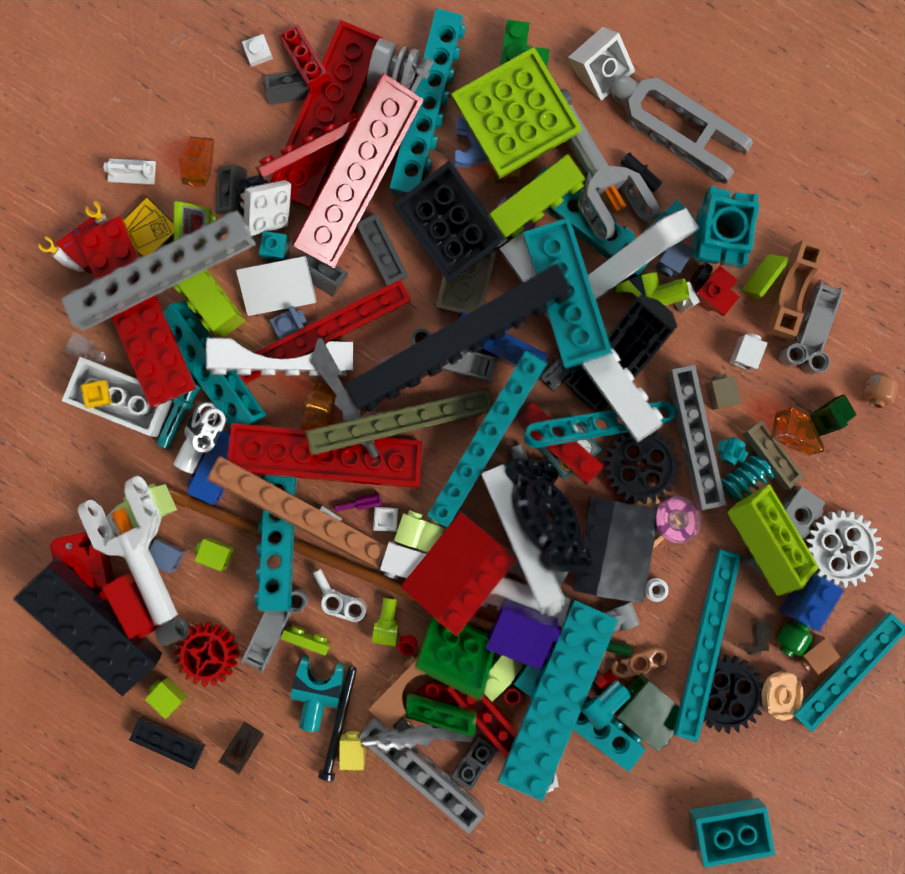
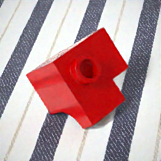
(716, 292)

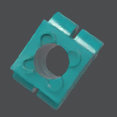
(735, 214)

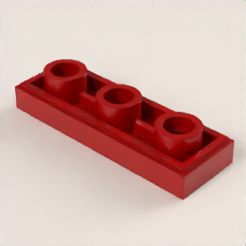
(304, 57)

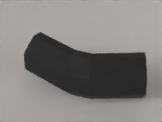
(635, 341)

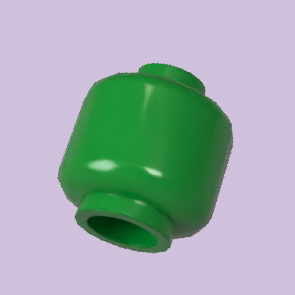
(794, 638)

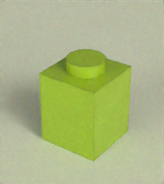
(213, 553)
(165, 697)

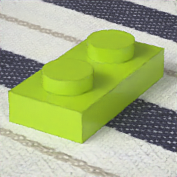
(316, 643)

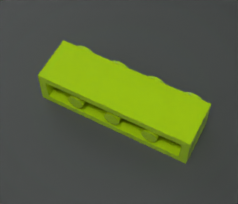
(538, 196)

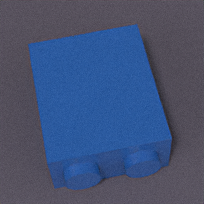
(812, 602)

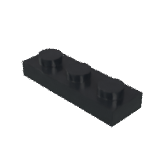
(167, 742)

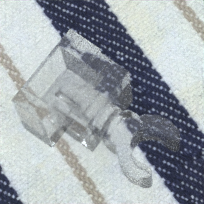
(82, 347)

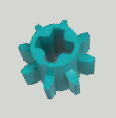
(732, 451)

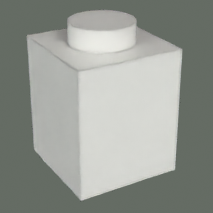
(748, 352)

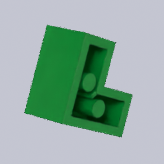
(516, 42)

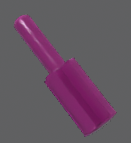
(361, 503)

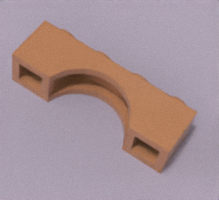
(787, 309)
(389, 704)

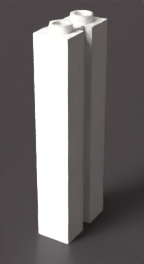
(540, 581)

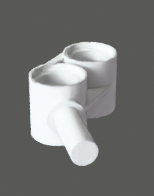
(345, 601)

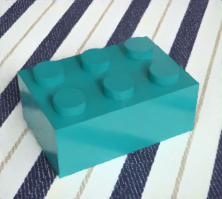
(732, 832)

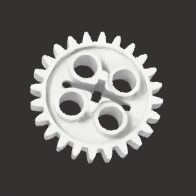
(861, 541)

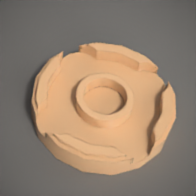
(782, 695)

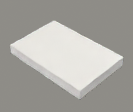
(276, 285)

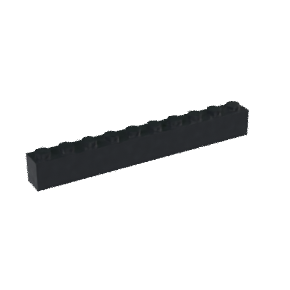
(460, 337)

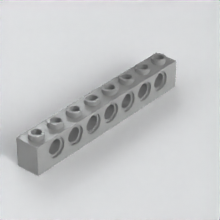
(128, 294)

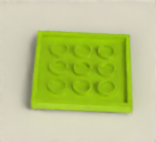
(516, 112)

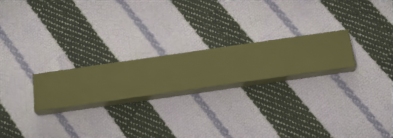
(398, 421)

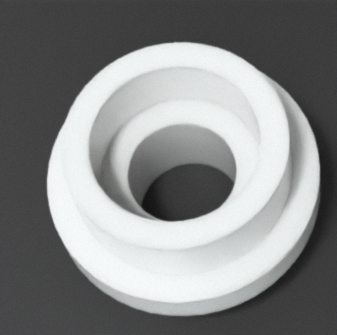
(661, 595)

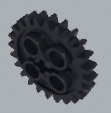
(638, 487)
(747, 698)

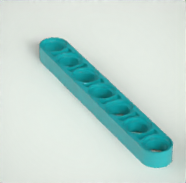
(589, 424)

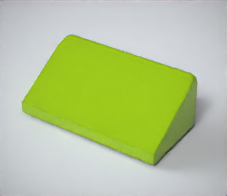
(764, 276)

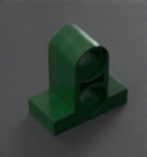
(833, 415)

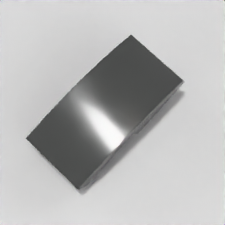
(473, 763)

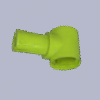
(385, 629)

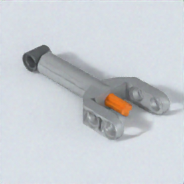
(606, 181)

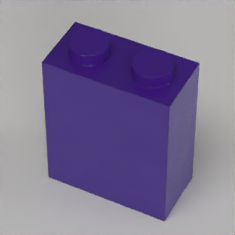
(523, 634)

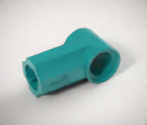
(600, 708)

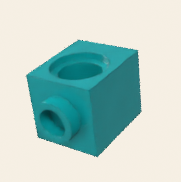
(274, 246)

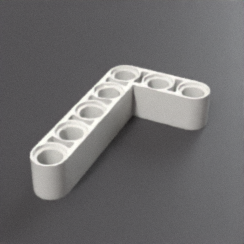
(642, 250)

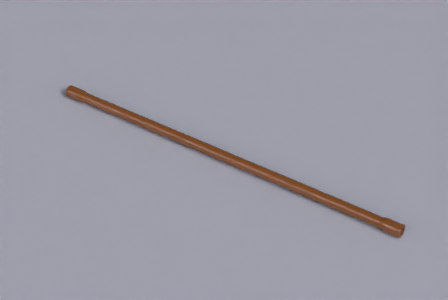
(186, 500)

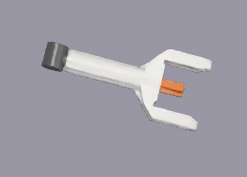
(133, 546)

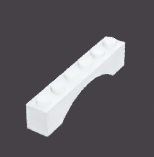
(227, 355)

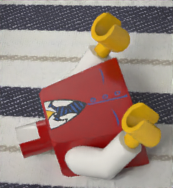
(69, 250)

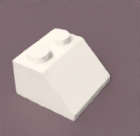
(601, 62)

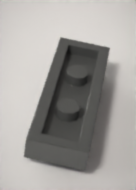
(382, 249)

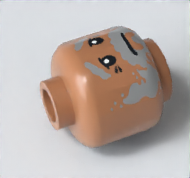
(881, 390)

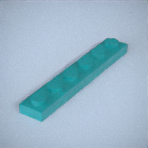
(850, 671)

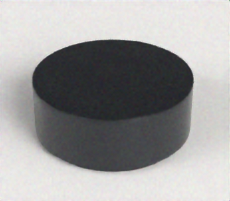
(702, 273)

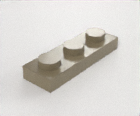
(772, 451)

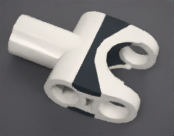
(200, 436)

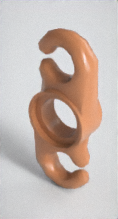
(650, 664)

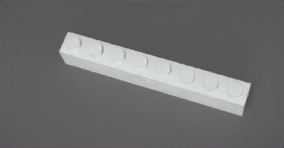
(402, 560)

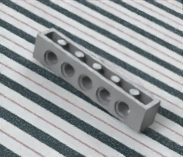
(695, 438)
(429, 780)

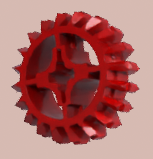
(198, 672)

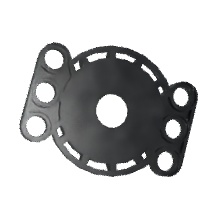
(556, 540)

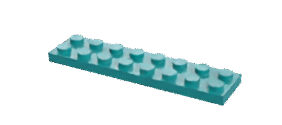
(557, 701)

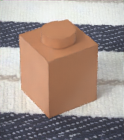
(818, 655)

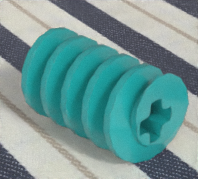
(746, 477)

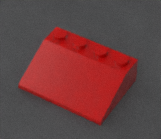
(458, 573)

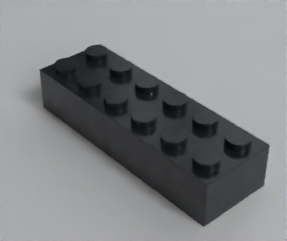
(87, 626)

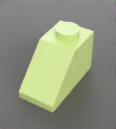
(501, 675)

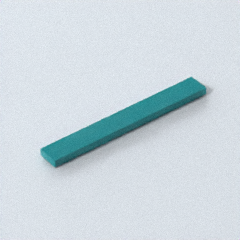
(707, 645)

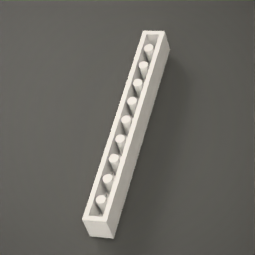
(605, 372)

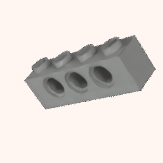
(811, 510)

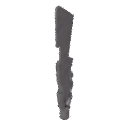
(328, 369)
(410, 737)

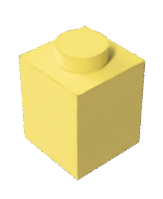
(351, 753)

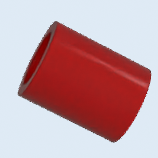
(512, 701)

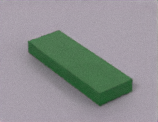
(441, 714)

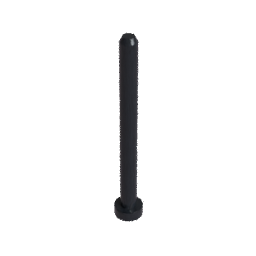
(327, 773)

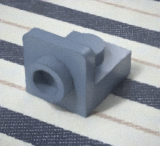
(289, 322)

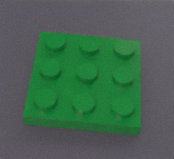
(454, 659)

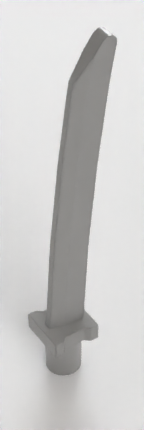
(423, 71)

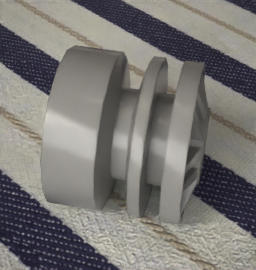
(398, 67)

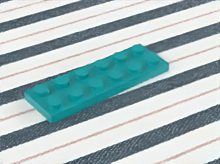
(578, 320)

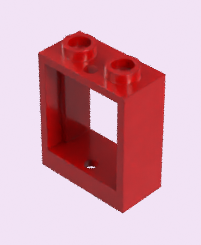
(130, 606)

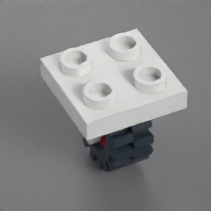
(263, 204)

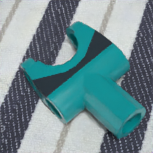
(316, 694)

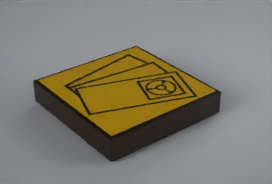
(149, 227)

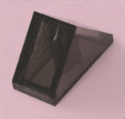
(241, 748)

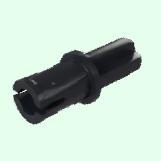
(649, 178)

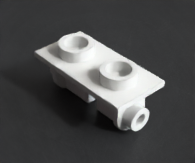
(130, 171)

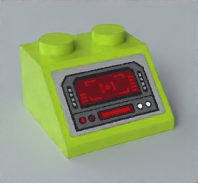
(190, 218)

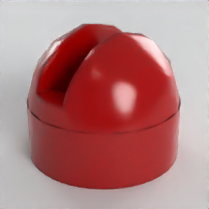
(407, 645)

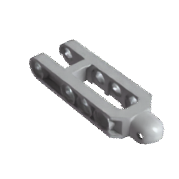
(631, 94)

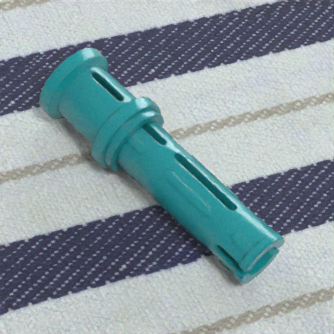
(165, 439)

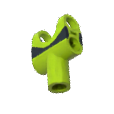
(649, 286)

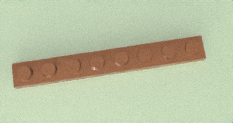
(296, 512)

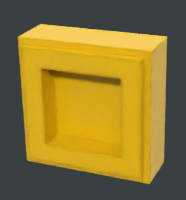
(96, 394)

